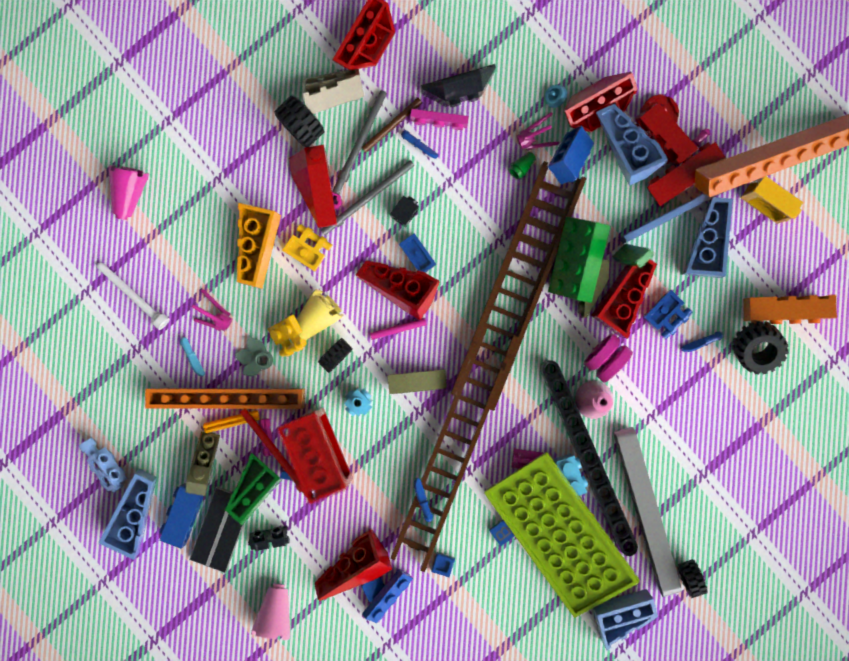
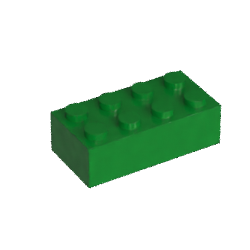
(579, 259)

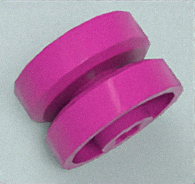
(608, 358)

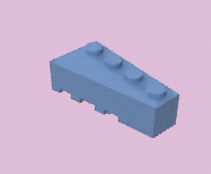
(711, 243)

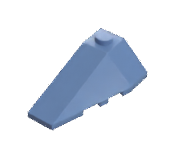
(633, 149)

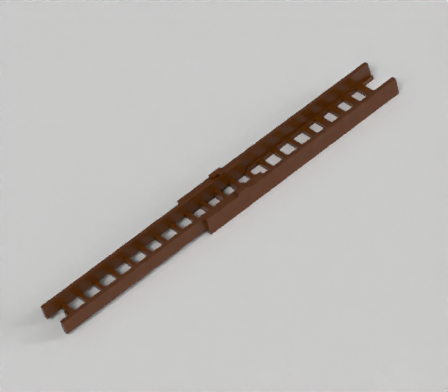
(509, 355)

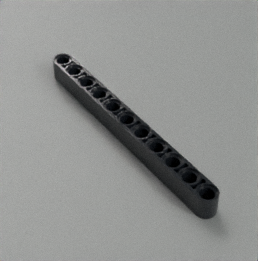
(594, 464)

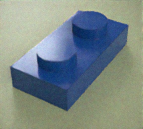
(417, 253)

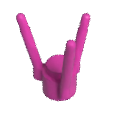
(526, 138)
(221, 321)

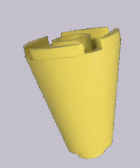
(317, 314)

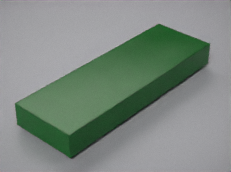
(633, 255)

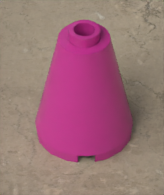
(125, 190)

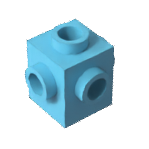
(365, 400)

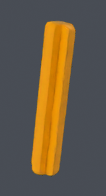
(228, 422)

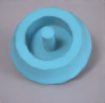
(555, 96)

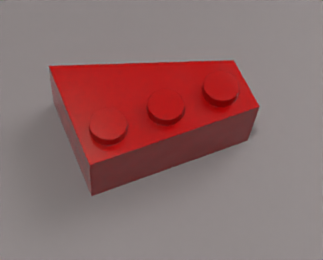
(667, 133)

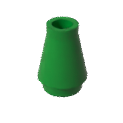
(521, 166)

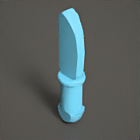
(193, 360)

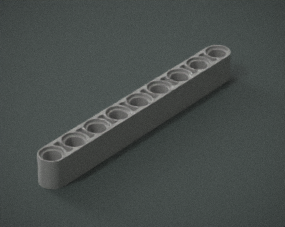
(647, 512)

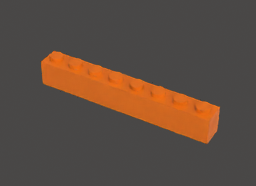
(225, 398)

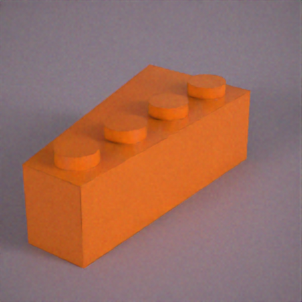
(790, 308)

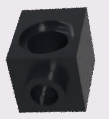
(405, 210)

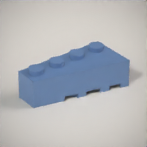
(129, 520)

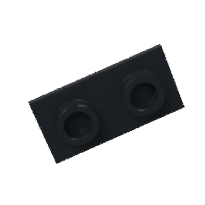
(260, 539)

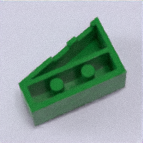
(252, 489)

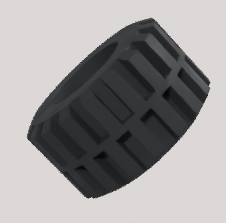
(299, 121)
(766, 359)

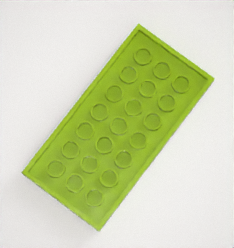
(561, 535)

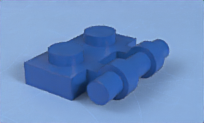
(664, 310)

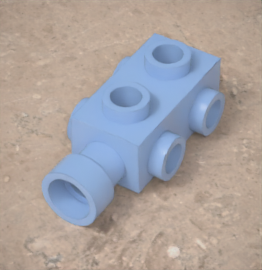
(107, 468)

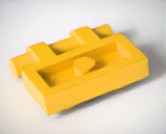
(305, 253)
(287, 330)

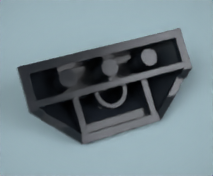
(459, 88)

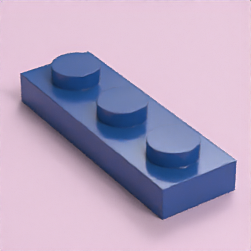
(387, 596)

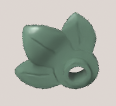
(252, 357)

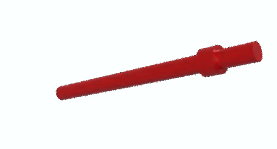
(272, 448)

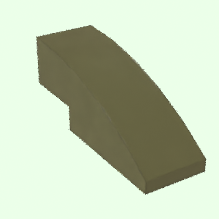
(417, 381)

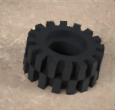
(335, 355)
(692, 578)

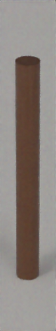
(391, 125)

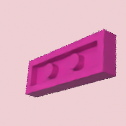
(439, 119)

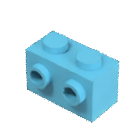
(570, 468)

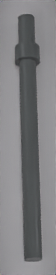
(343, 174)
(369, 196)

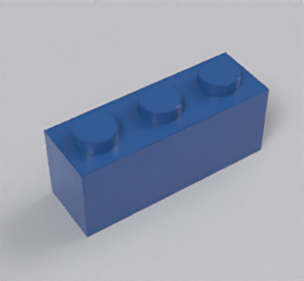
(571, 155)
(180, 517)

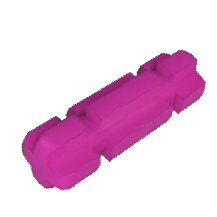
(265, 424)

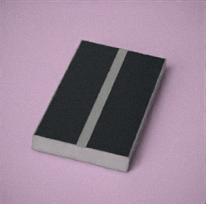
(217, 534)

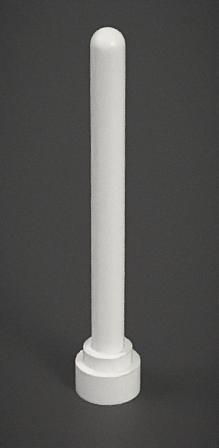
(159, 320)

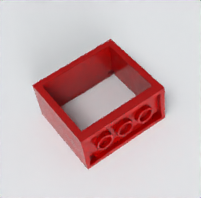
(316, 455)

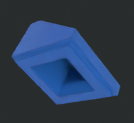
(372, 588)

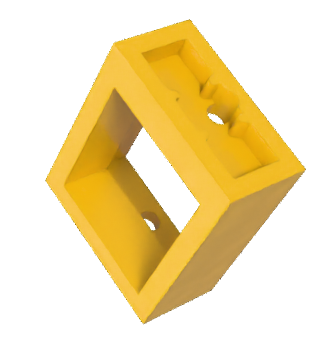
(772, 200)

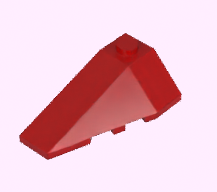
(404, 288)
(359, 565)

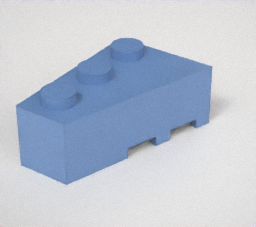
(623, 615)

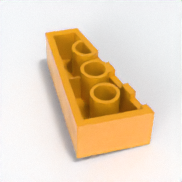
(255, 243)

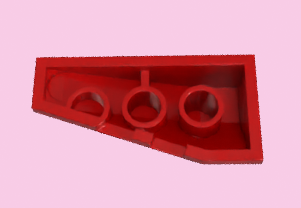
(312, 178)

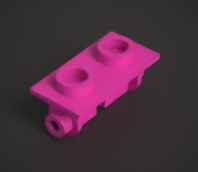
(522, 457)

